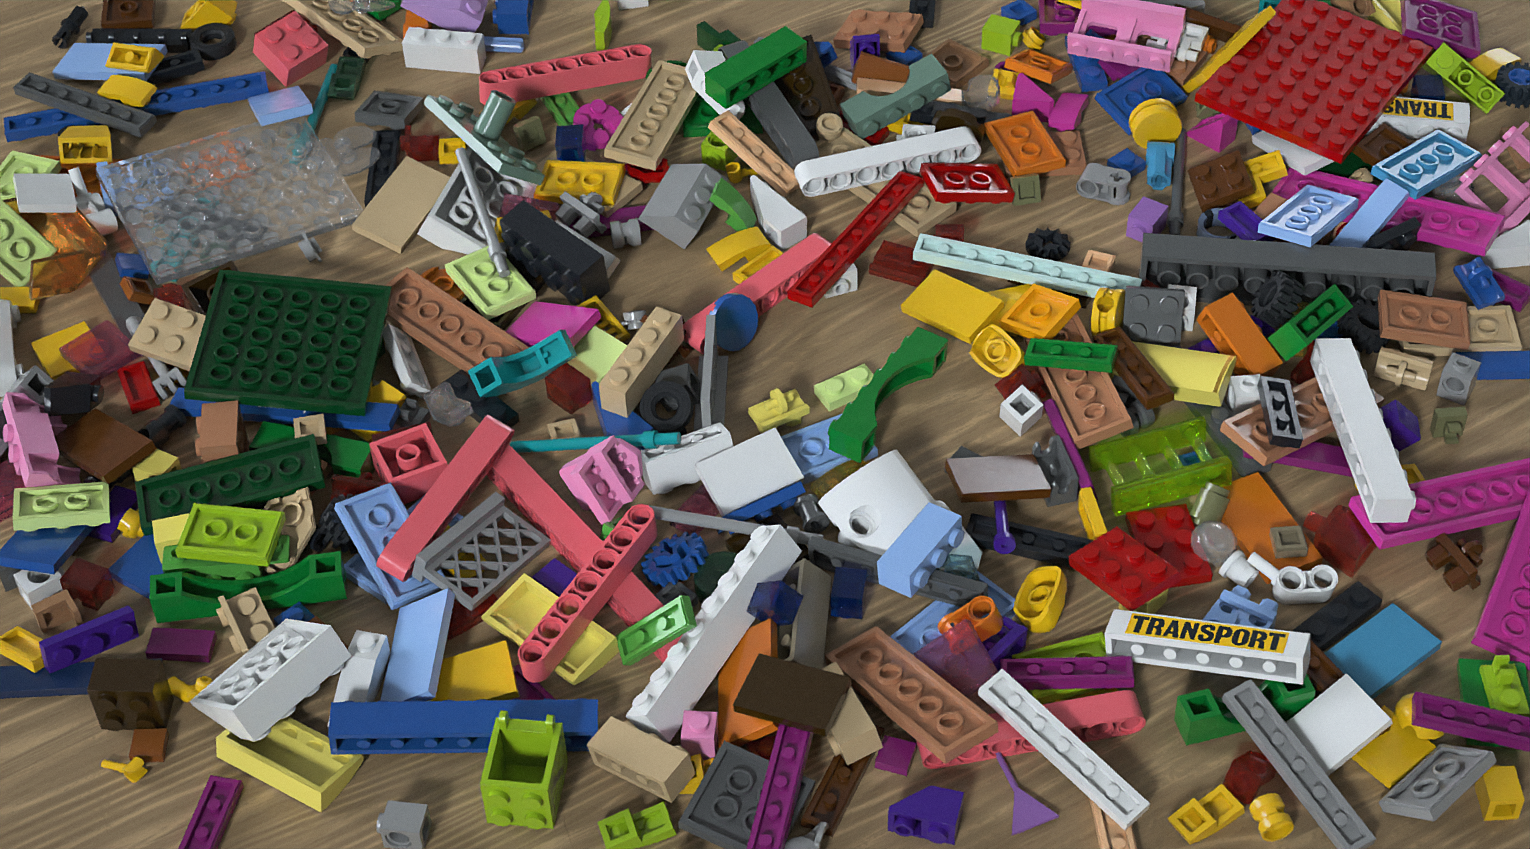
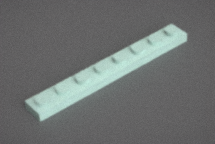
(1017, 266)

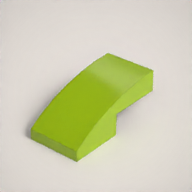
(603, 26)
(637, 830)

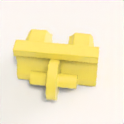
(779, 410)

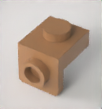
(58, 610)

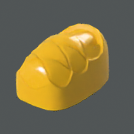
(996, 351)
(1041, 599)

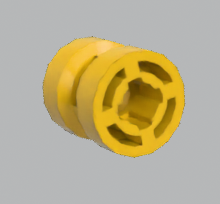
(1270, 814)

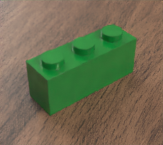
(1310, 322)

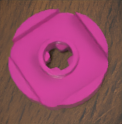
(597, 113)

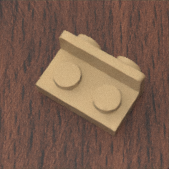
(247, 619)

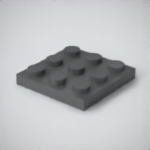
(729, 797)

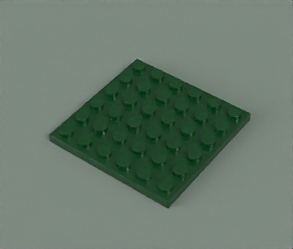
(289, 343)

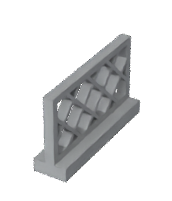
(713, 381)
(459, 539)

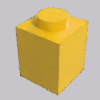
(1499, 793)

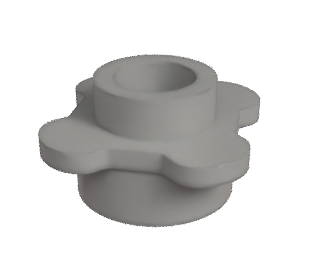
(310, 248)
(633, 318)

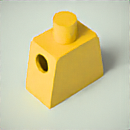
(86, 145)

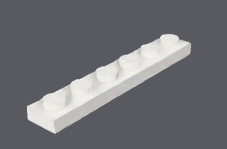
(1064, 749)

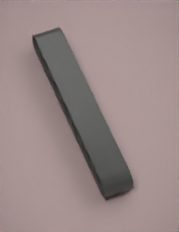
(778, 117)

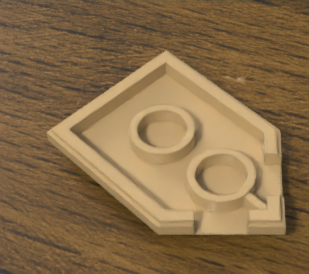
(298, 524)

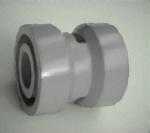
(625, 233)

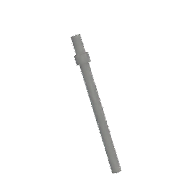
(495, 250)
(725, 524)

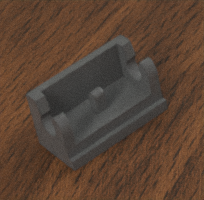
(1057, 471)

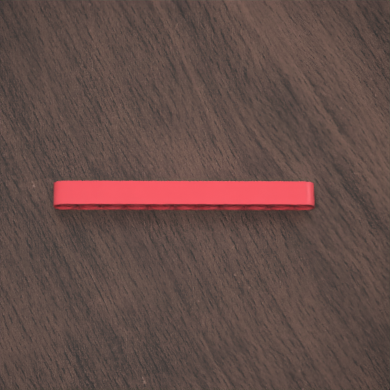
(568, 534)

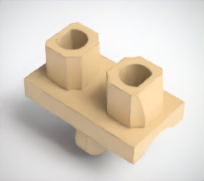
(1403, 368)

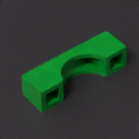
(345, 455)
(1206, 717)

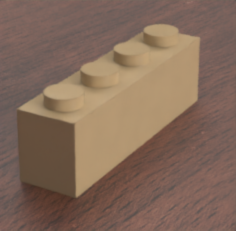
(641, 362)

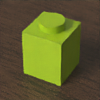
(1001, 35)

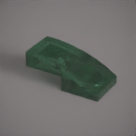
(347, 79)

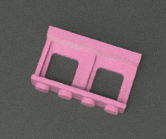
(1130, 20)
(1516, 192)

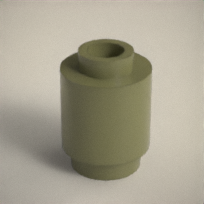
(1210, 504)

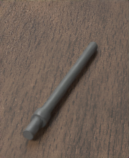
(1175, 217)

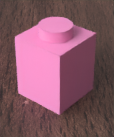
(700, 733)

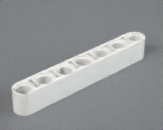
(885, 160)

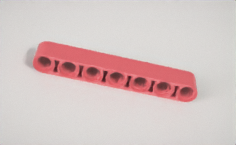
(567, 73)
(766, 286)
(445, 497)
(587, 593)
(1086, 717)

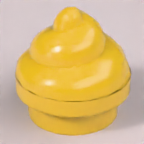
(130, 524)

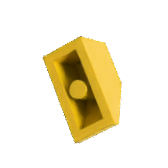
(209, 12)

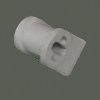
(1103, 182)

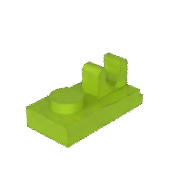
(1504, 686)

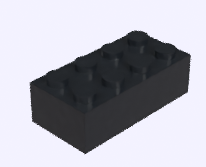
(554, 254)

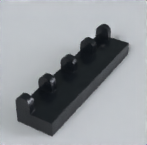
(175, 39)

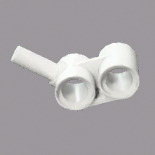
(93, 206)
(1304, 581)

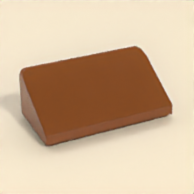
(878, 68)

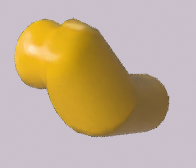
(188, 692)

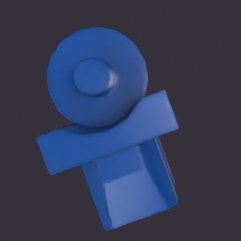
(1479, 283)

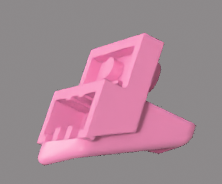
(605, 477)

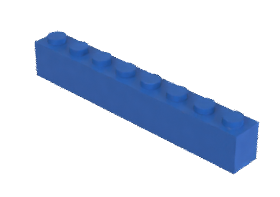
(448, 724)

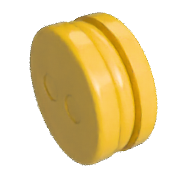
(1155, 121)
(1107, 310)

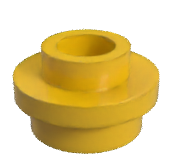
(1033, 38)

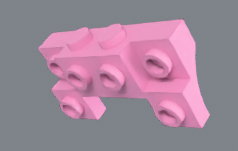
(33, 442)

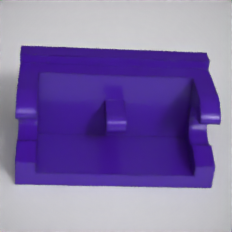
(1006, 642)

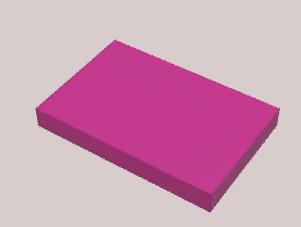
(547, 318)

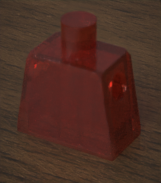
(1341, 539)

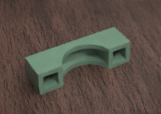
(870, 113)

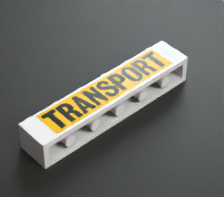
(1419, 117)
(1209, 646)

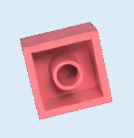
(290, 48)
(408, 461)

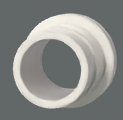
(1239, 569)

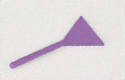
(1026, 809)

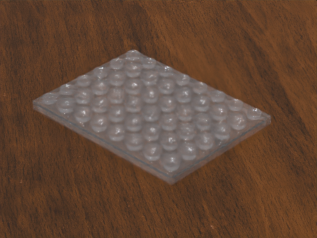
(228, 196)

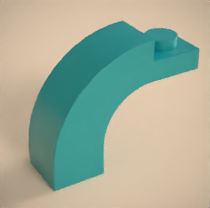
(513, 372)

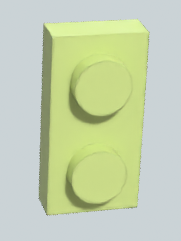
(843, 387)

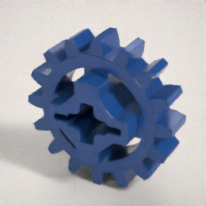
(674, 559)

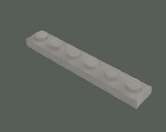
(1298, 767)

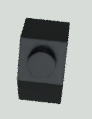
(73, 394)

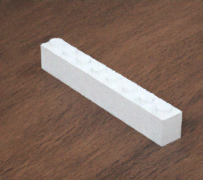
(1362, 431)
(719, 629)

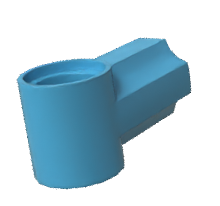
(1160, 162)

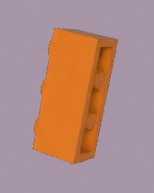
(1237, 335)

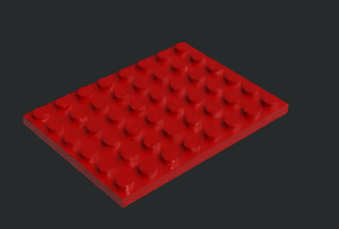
(1315, 77)

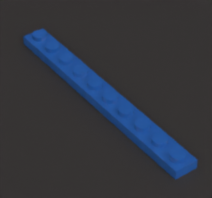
(162, 102)

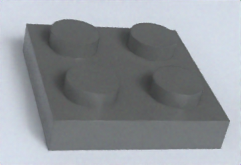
(389, 109)
(1153, 315)

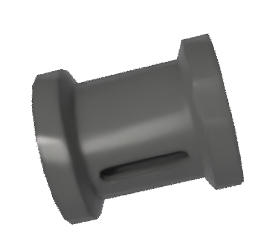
(813, 518)

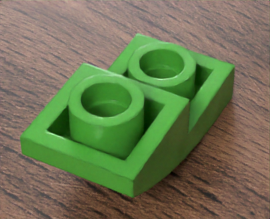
(731, 201)

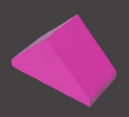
(1031, 98)
(1215, 131)

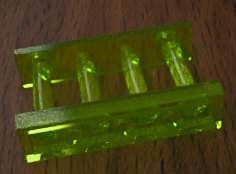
(1165, 486)

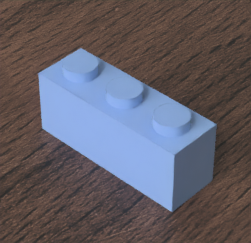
(920, 550)

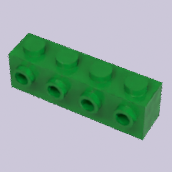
(755, 67)

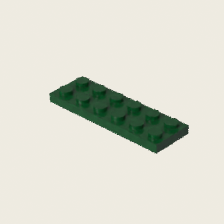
(232, 481)

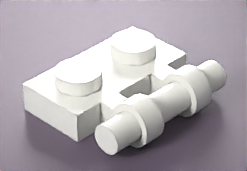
(1192, 38)

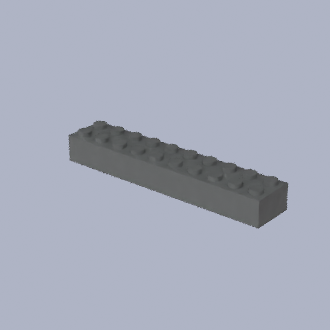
(1240, 267)

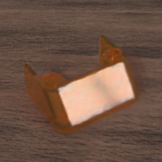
(78, 251)

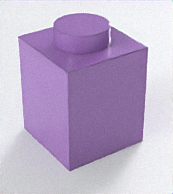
(1146, 217)

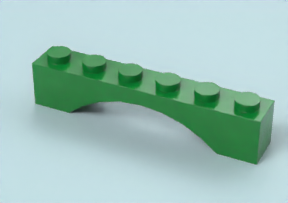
(915, 360)
(187, 596)

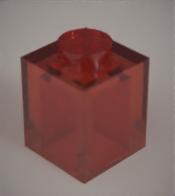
(568, 388)
(88, 583)

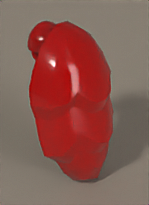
(647, 175)

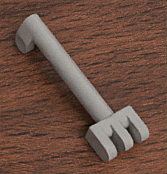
(166, 376)

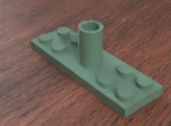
(483, 133)

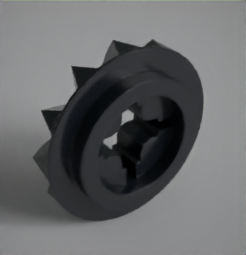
(1052, 251)

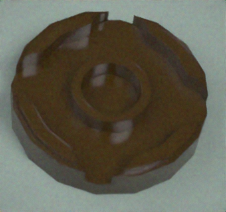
(958, 118)

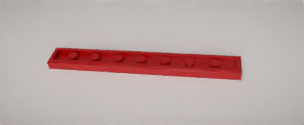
(855, 239)

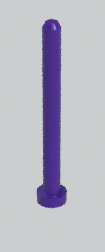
(1004, 541)

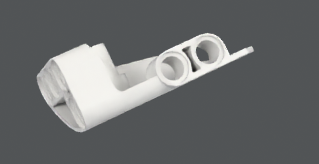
(880, 503)

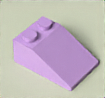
(449, 14)

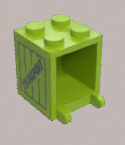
(524, 772)

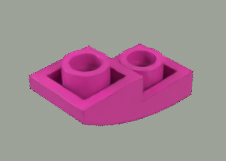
(1067, 111)

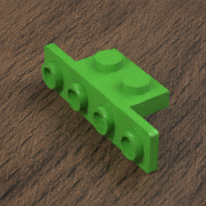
(223, 570)

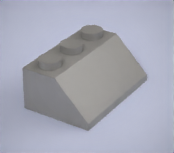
(681, 202)

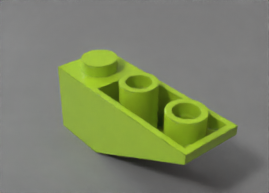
(1463, 78)

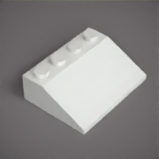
(454, 220)
(273, 678)

